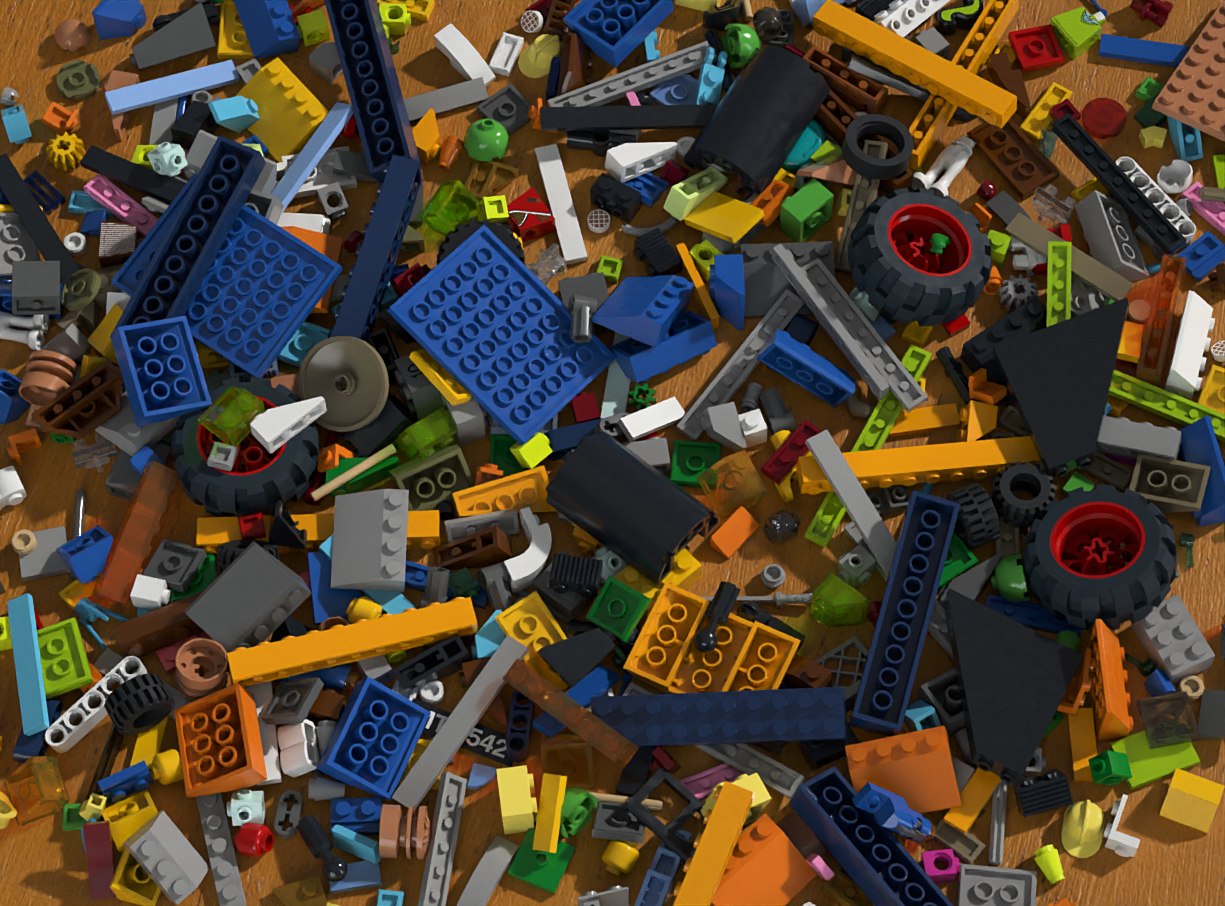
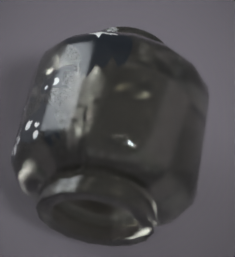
(767, 23)
(781, 527)

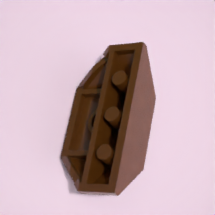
(574, 63)
(84, 403)

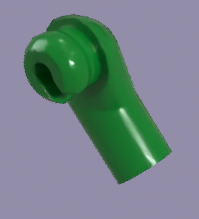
(938, 243)

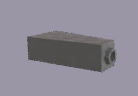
(177, 39)

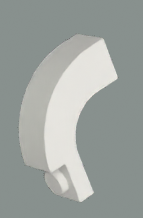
(530, 565)

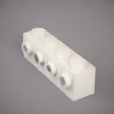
(907, 14)

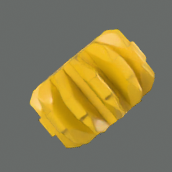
(65, 151)

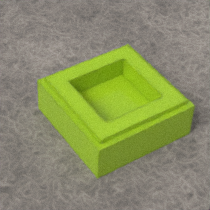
(610, 267)

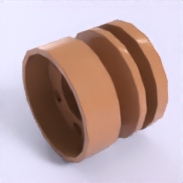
(46, 376)
(201, 668)
(403, 832)

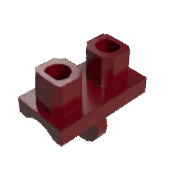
(1154, 10)
(409, 278)

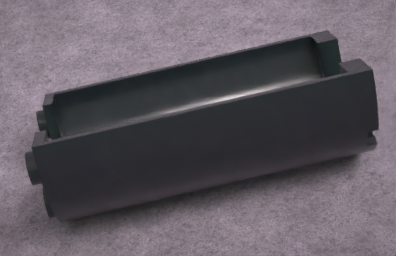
(760, 117)
(628, 505)

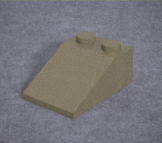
(1170, 483)

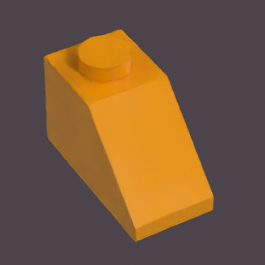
(427, 137)

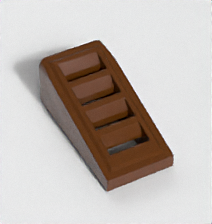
(566, 5)

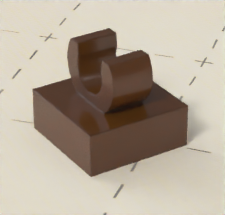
(1219, 276)

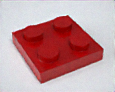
(1036, 48)

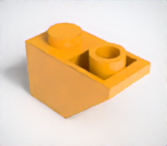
(977, 421)

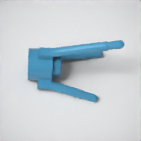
(91, 612)

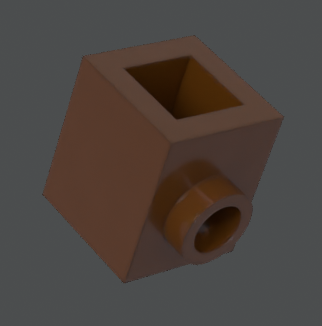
(328, 706)

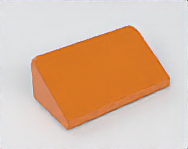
(771, 200)
(734, 532)

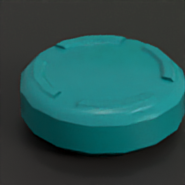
(805, 147)

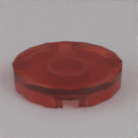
(1103, 118)

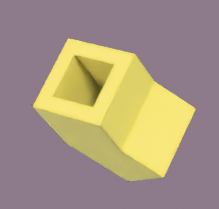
(1152, 136)
(93, 807)

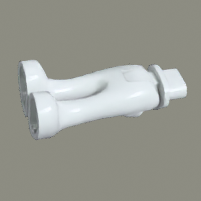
(950, 159)
(37, 324)

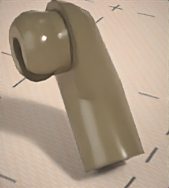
(859, 409)

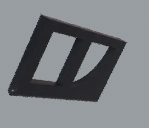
(667, 834)

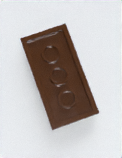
(1013, 157)

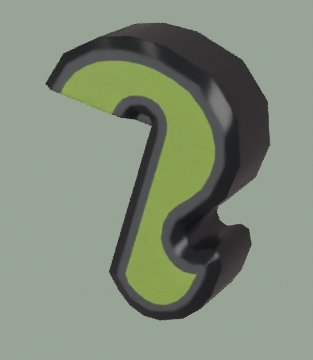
(959, 16)

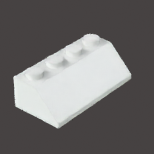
(1189, 347)

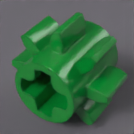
(646, 393)

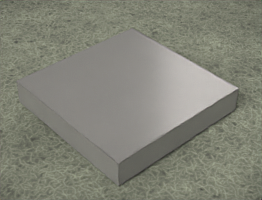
(45, 559)

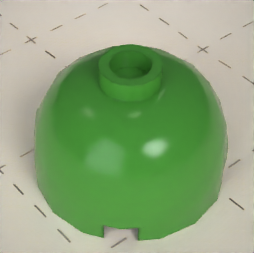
(740, 43)
(486, 140)
(1011, 579)
(576, 810)

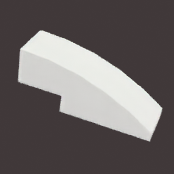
(462, 55)

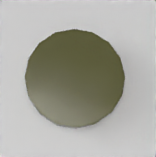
(78, 80)
(81, 289)

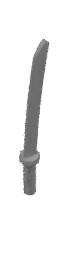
(779, 599)

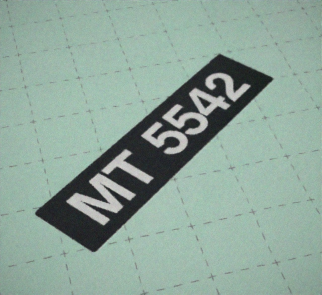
(480, 740)

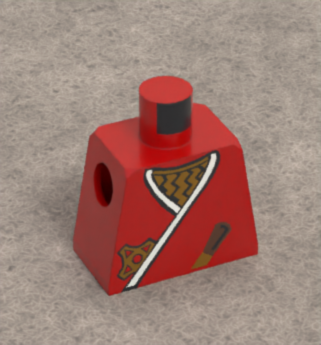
(529, 217)

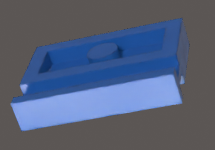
(649, 186)
(1203, 256)
(125, 782)
(357, 814)

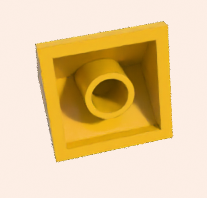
(101, 338)
(1191, 800)
(133, 883)

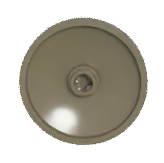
(348, 378)

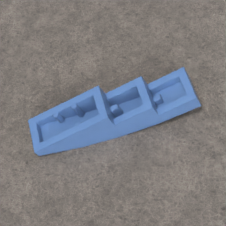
(661, 874)

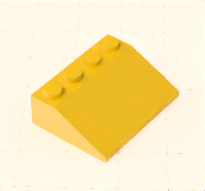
(285, 109)

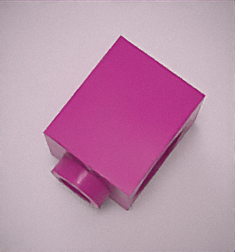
(945, 856)

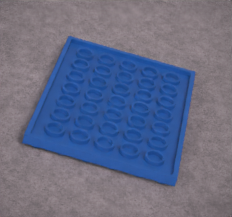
(252, 293)
(500, 334)

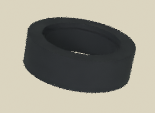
(869, 166)

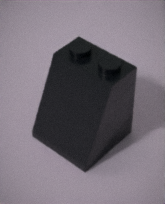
(383, 430)
(578, 654)

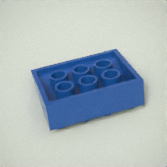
(616, 26)
(645, 307)
(160, 369)
(373, 739)

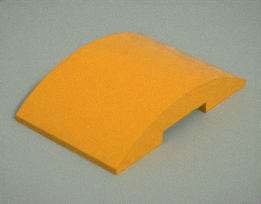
(744, 659)

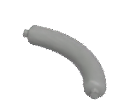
(637, 231)

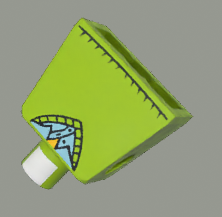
(1077, 30)

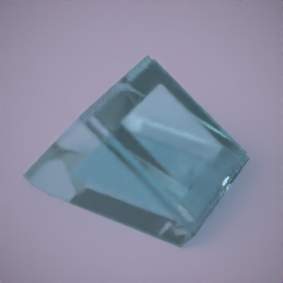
(1048, 143)

